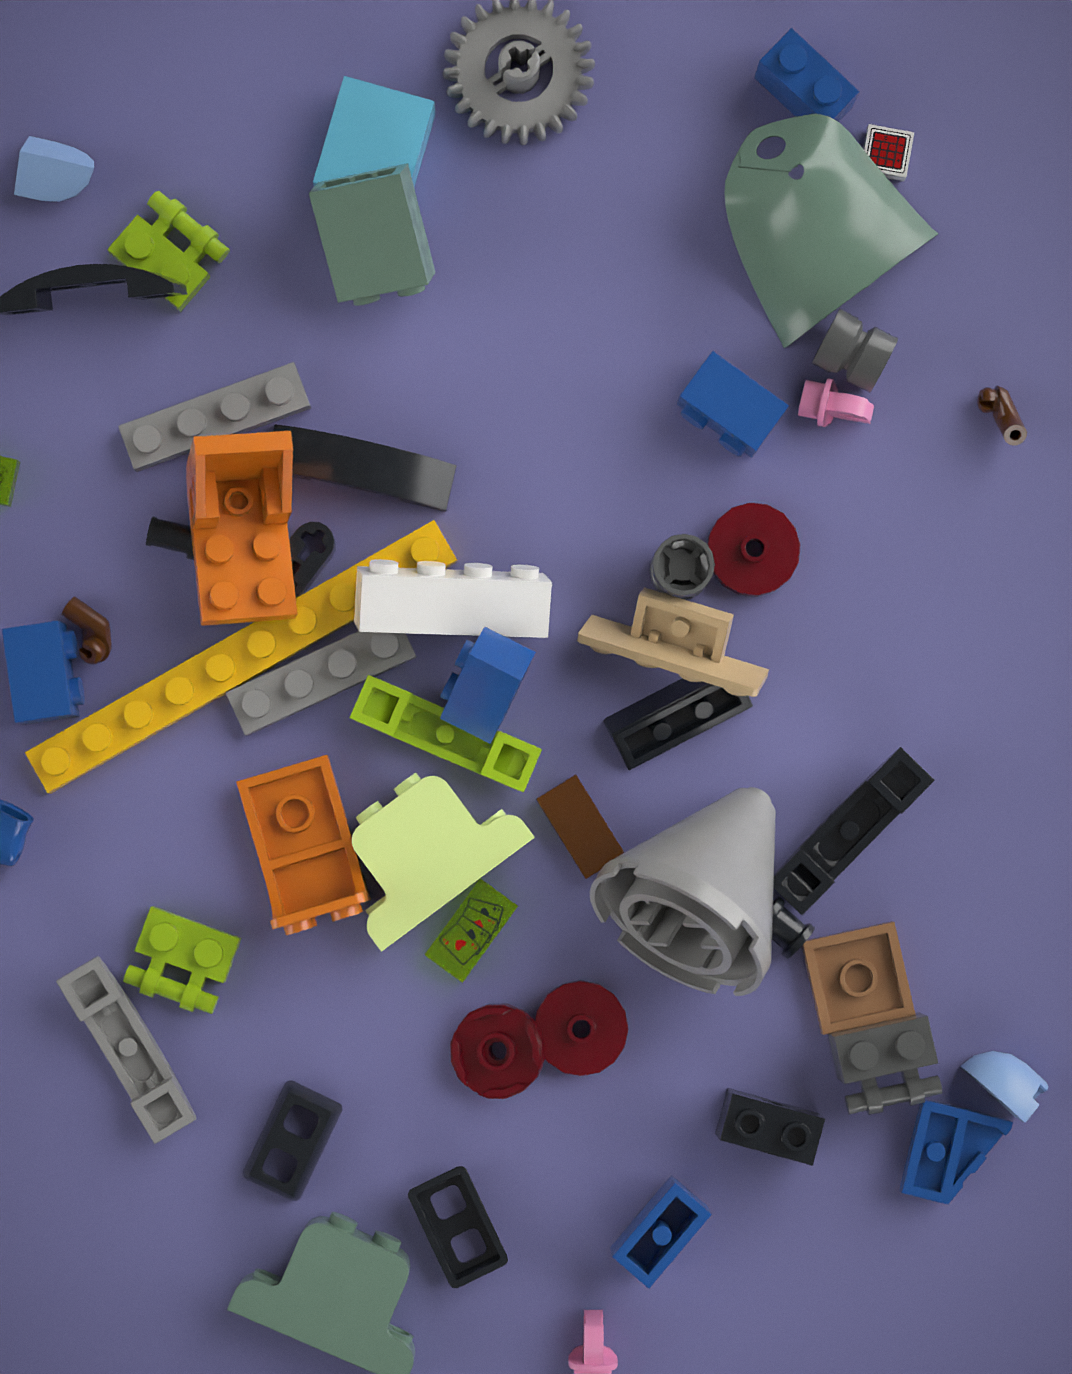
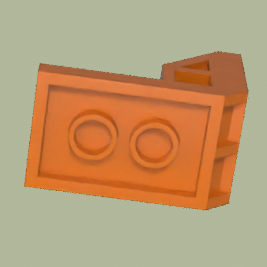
(240, 527)

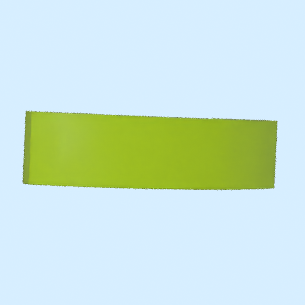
(419, 725)

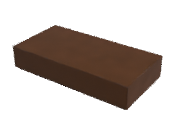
(580, 826)

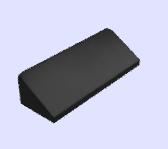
(670, 719)

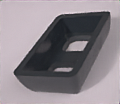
(305, 1150)
(441, 1231)

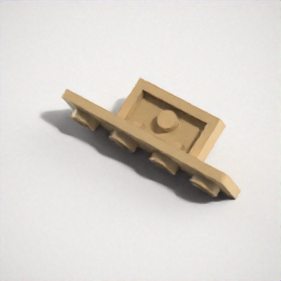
(678, 639)

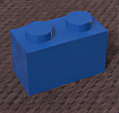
(805, 79)
(730, 406)
(42, 672)
(486, 683)
(660, 1231)

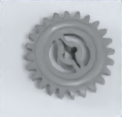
(554, 43)

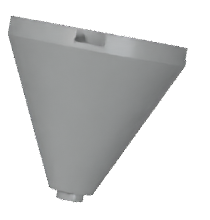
(699, 895)

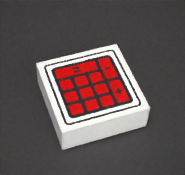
(889, 150)

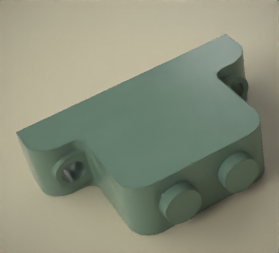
(336, 1295)

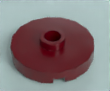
(750, 574)
(607, 1027)
(474, 1057)

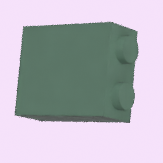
(373, 234)

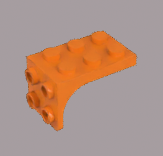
(304, 844)

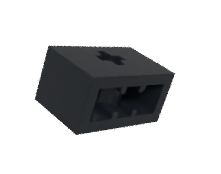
(770, 1126)

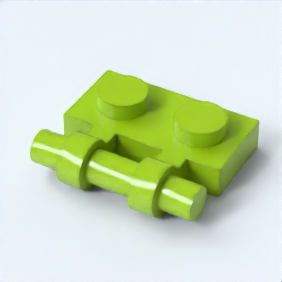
(150, 250)
(185, 945)

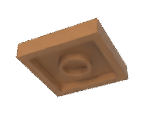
(858, 978)

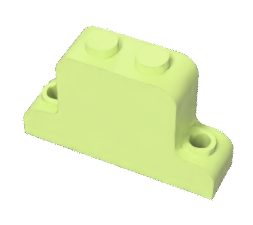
(427, 852)

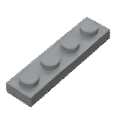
(220, 412)
(317, 677)

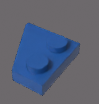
(948, 1148)

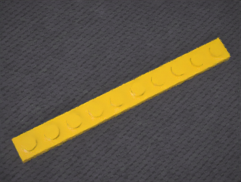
(219, 669)

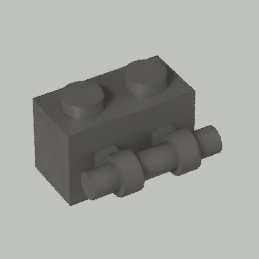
(884, 1050)

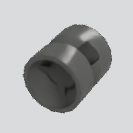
(854, 350)
(682, 566)

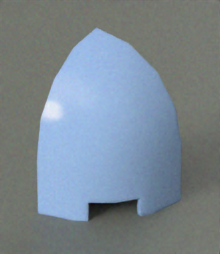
(51, 170)
(1008, 1081)

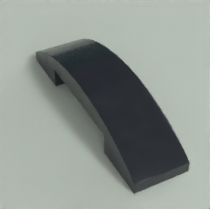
(35, 293)
(370, 467)
(850, 829)

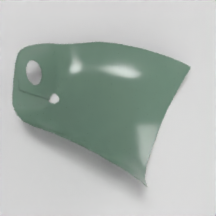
(820, 235)

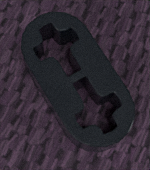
(315, 561)

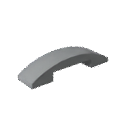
(128, 1048)

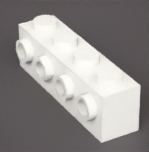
(452, 600)

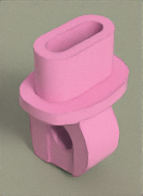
(824, 403)
(593, 1355)

